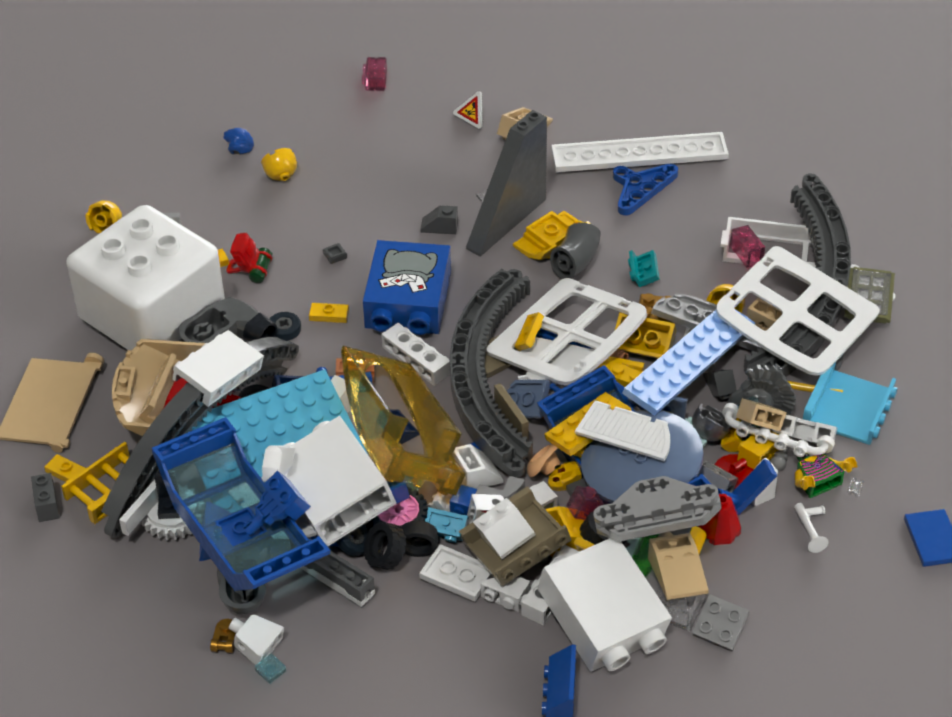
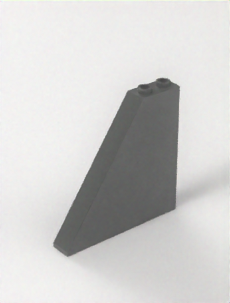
(516, 184)

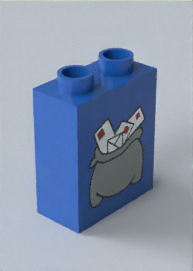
(407, 286)

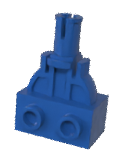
(277, 503)

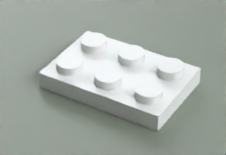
(455, 572)

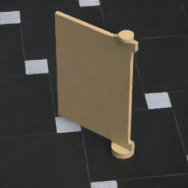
(49, 401)

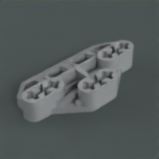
(657, 508)

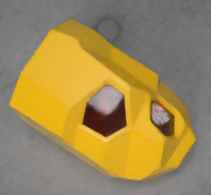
(564, 475)

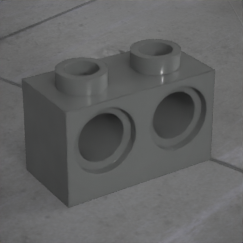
(45, 497)

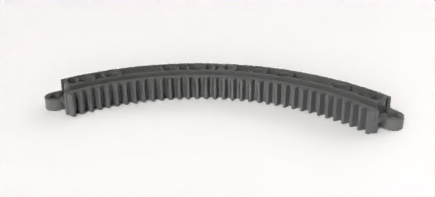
(832, 258)
(468, 376)
(176, 420)

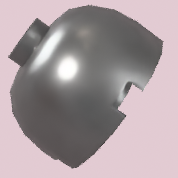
(710, 423)

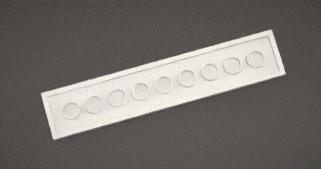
(639, 152)

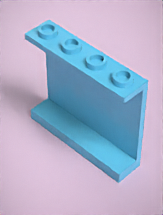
(853, 411)

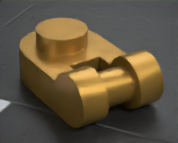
(221, 634)

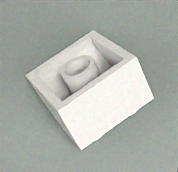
(504, 528)

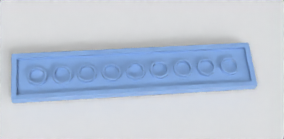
(682, 363)

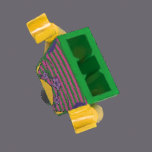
(821, 473)

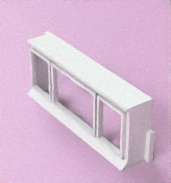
(769, 232)

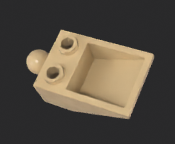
(677, 565)

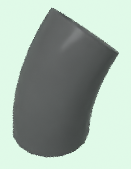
(576, 250)

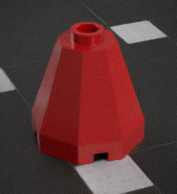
(724, 525)

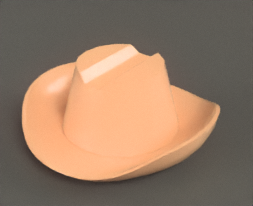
(543, 461)

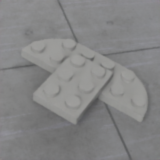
(691, 312)

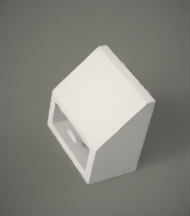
(477, 467)

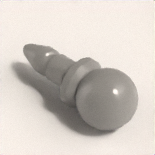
(779, 459)

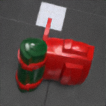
(249, 258)

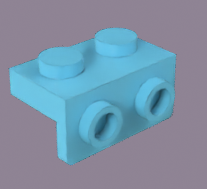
(447, 523)

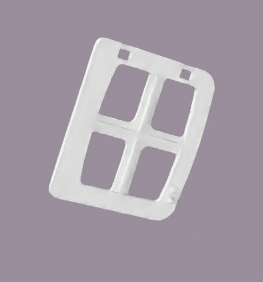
(796, 311)
(503, 345)

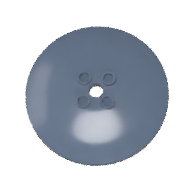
(615, 469)

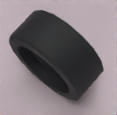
(423, 530)

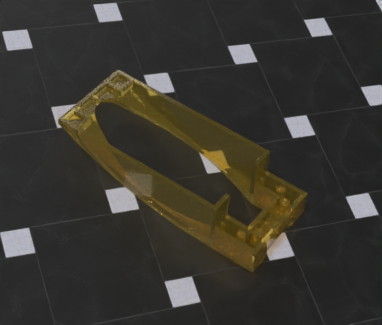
(382, 430)

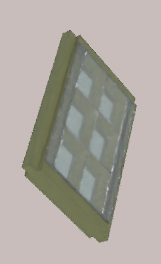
(874, 286)

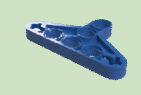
(645, 179)

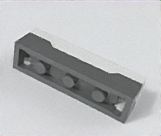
(342, 577)

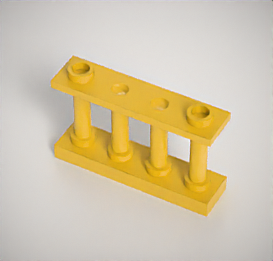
(91, 475)

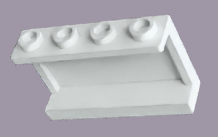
(219, 366)

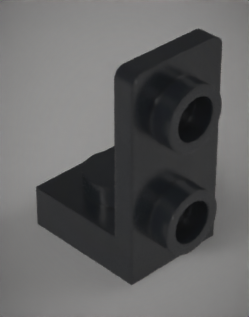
(165, 505)

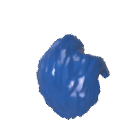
(239, 140)

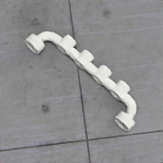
(782, 440)

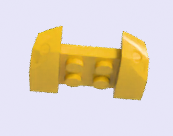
(545, 235)

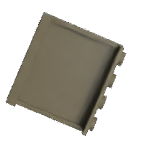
(548, 539)

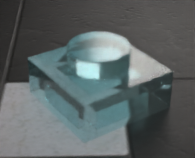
(270, 668)

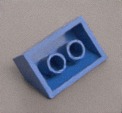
(560, 683)

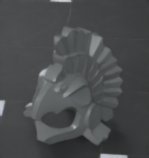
(768, 386)

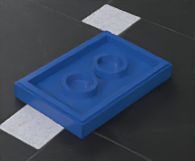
(931, 536)

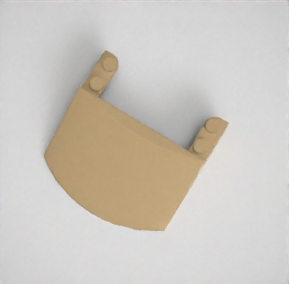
(137, 375)

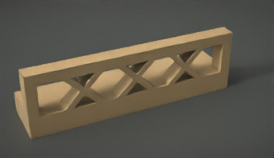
(159, 391)

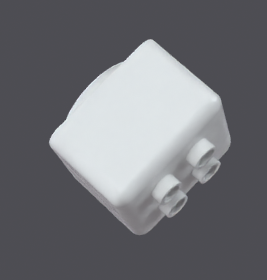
(144, 277)

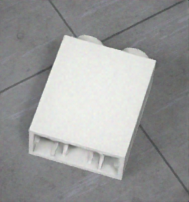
(337, 481)
(605, 605)

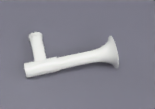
(817, 543)

